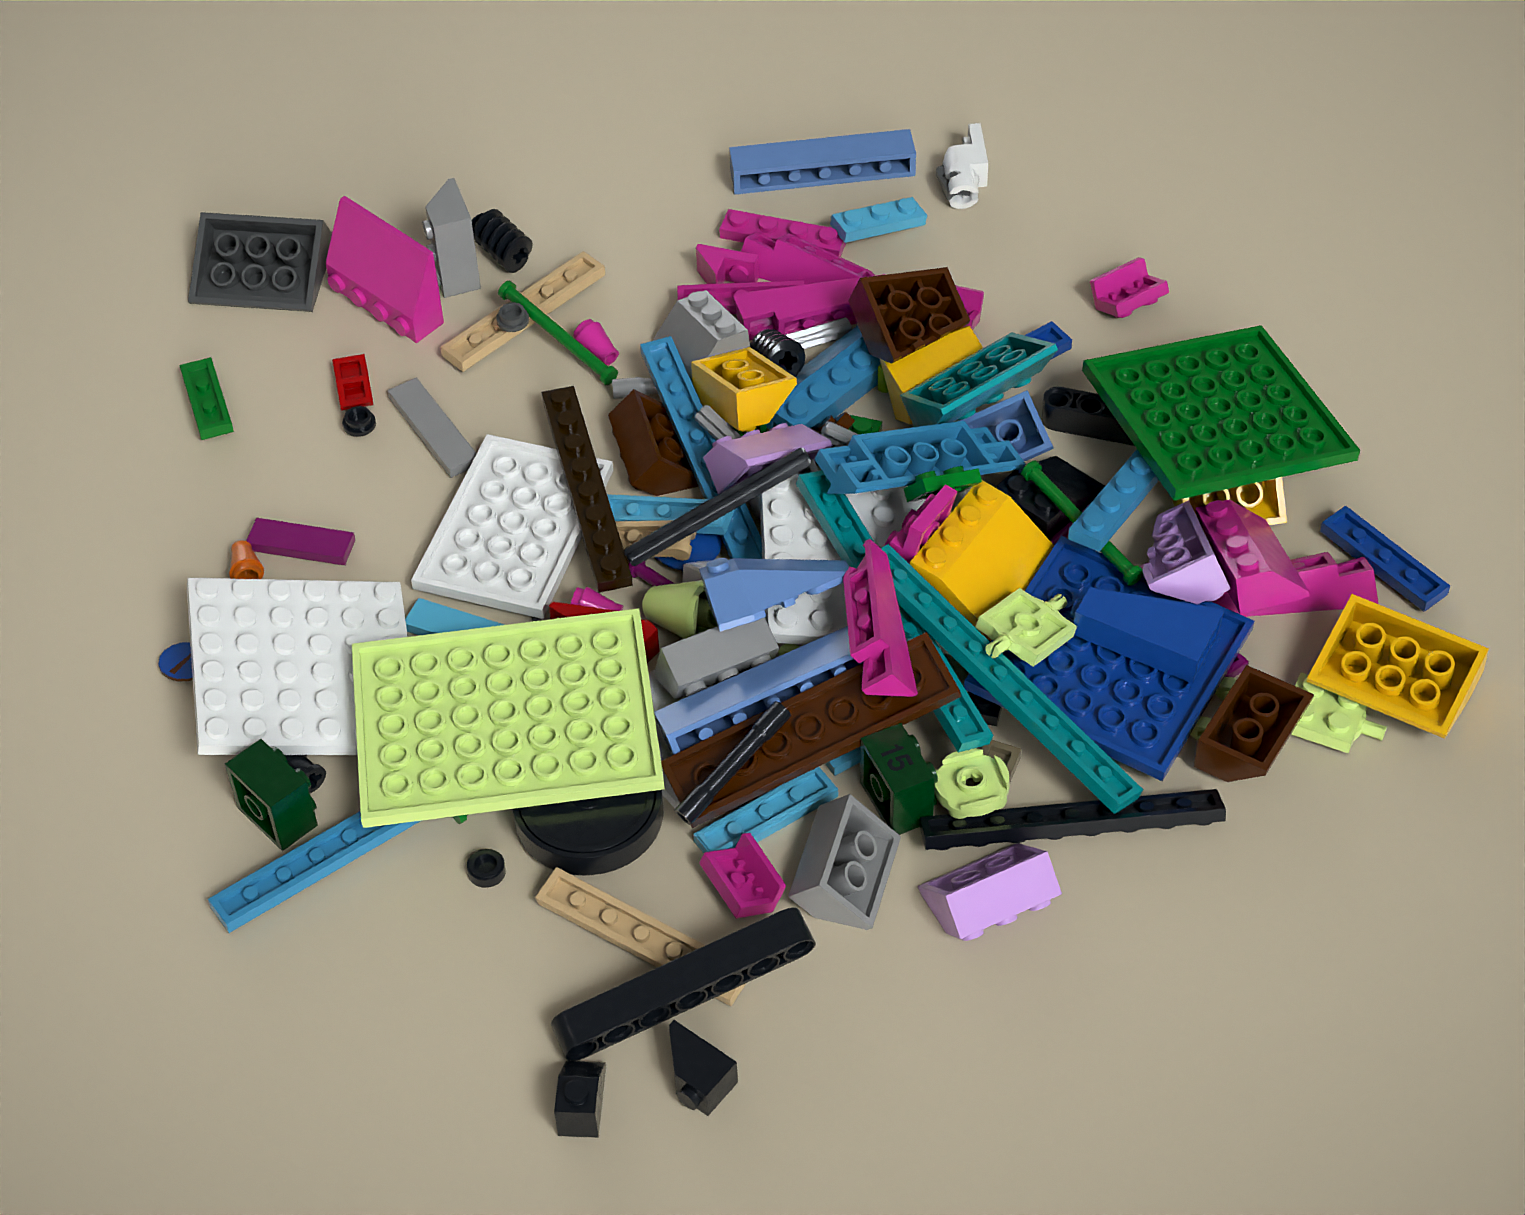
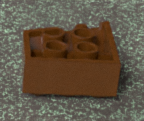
(906, 311)

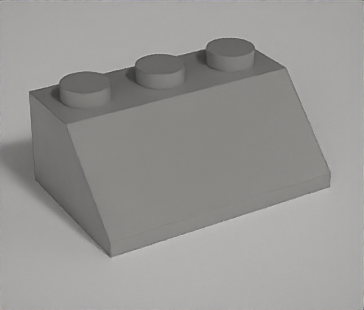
(452, 241)
(702, 329)
(714, 657)
(845, 864)

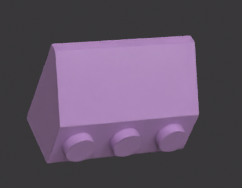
(740, 458)
(991, 890)

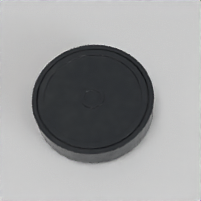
(591, 833)

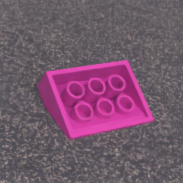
(384, 271)

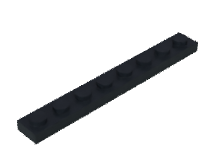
(1072, 819)

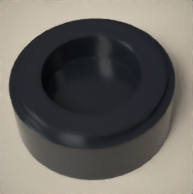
(486, 868)

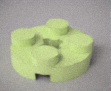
(976, 800)

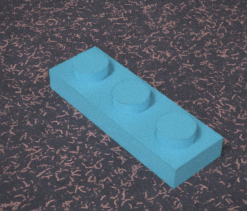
(878, 219)

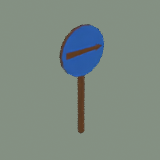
(176, 662)

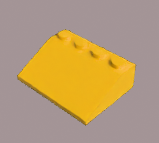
(982, 552)
(1399, 666)

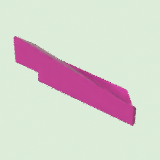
(795, 306)
(1327, 583)

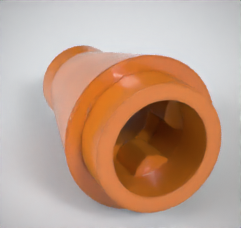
(244, 562)

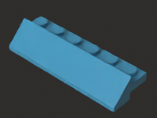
(830, 383)
(899, 455)

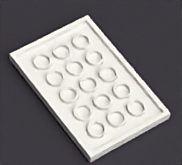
(506, 530)

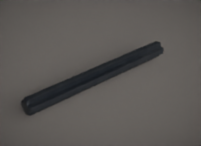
(717, 506)

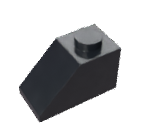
(700, 1070)
(579, 1098)

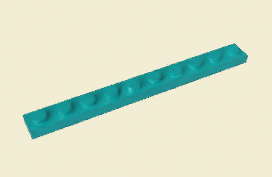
(848, 534)
(1011, 687)

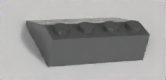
(259, 261)

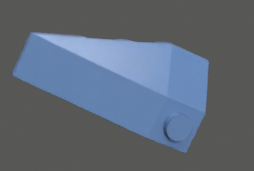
(1017, 422)
(743, 588)

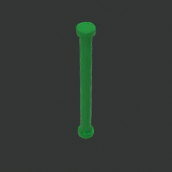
(606, 373)
(1033, 472)

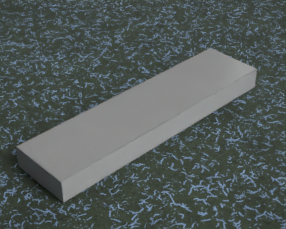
(433, 426)

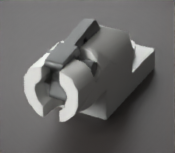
(964, 169)

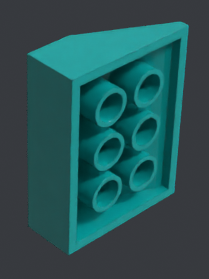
(977, 380)

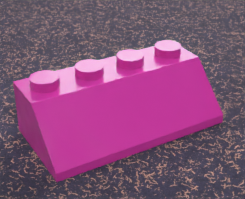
(1250, 557)

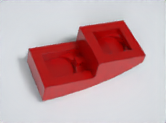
(352, 381)

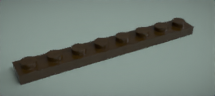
(586, 490)

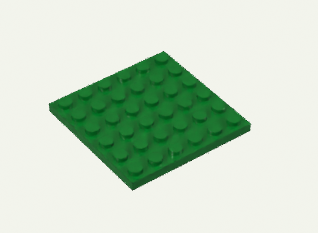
(1219, 412)

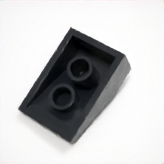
(1037, 506)

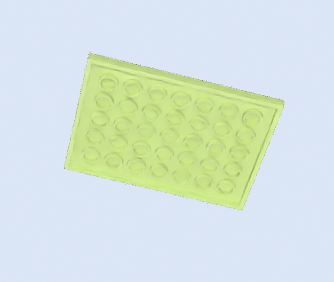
(504, 718)

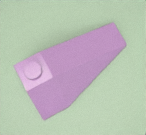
(1182, 559)

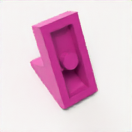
(723, 265)

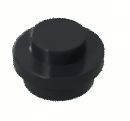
(358, 421)

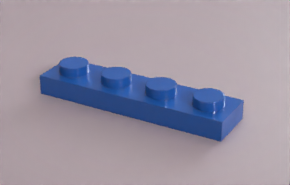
(1386, 558)

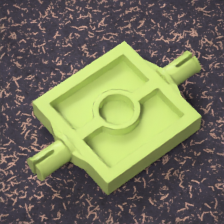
(1026, 626)
(1334, 719)

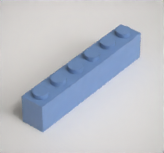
(822, 161)
(753, 691)

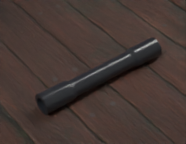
(704, 793)

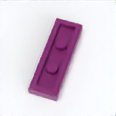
(301, 541)

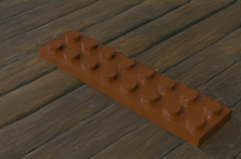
(821, 727)

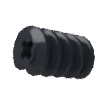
(502, 239)
(780, 350)

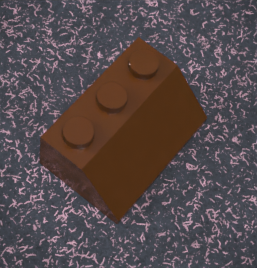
(650, 446)
(1250, 726)

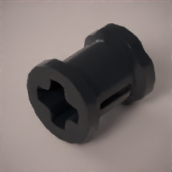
(315, 773)

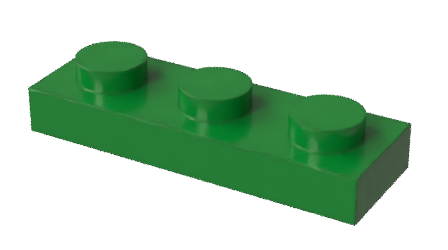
(206, 398)

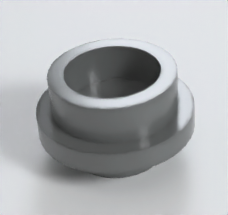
(512, 317)

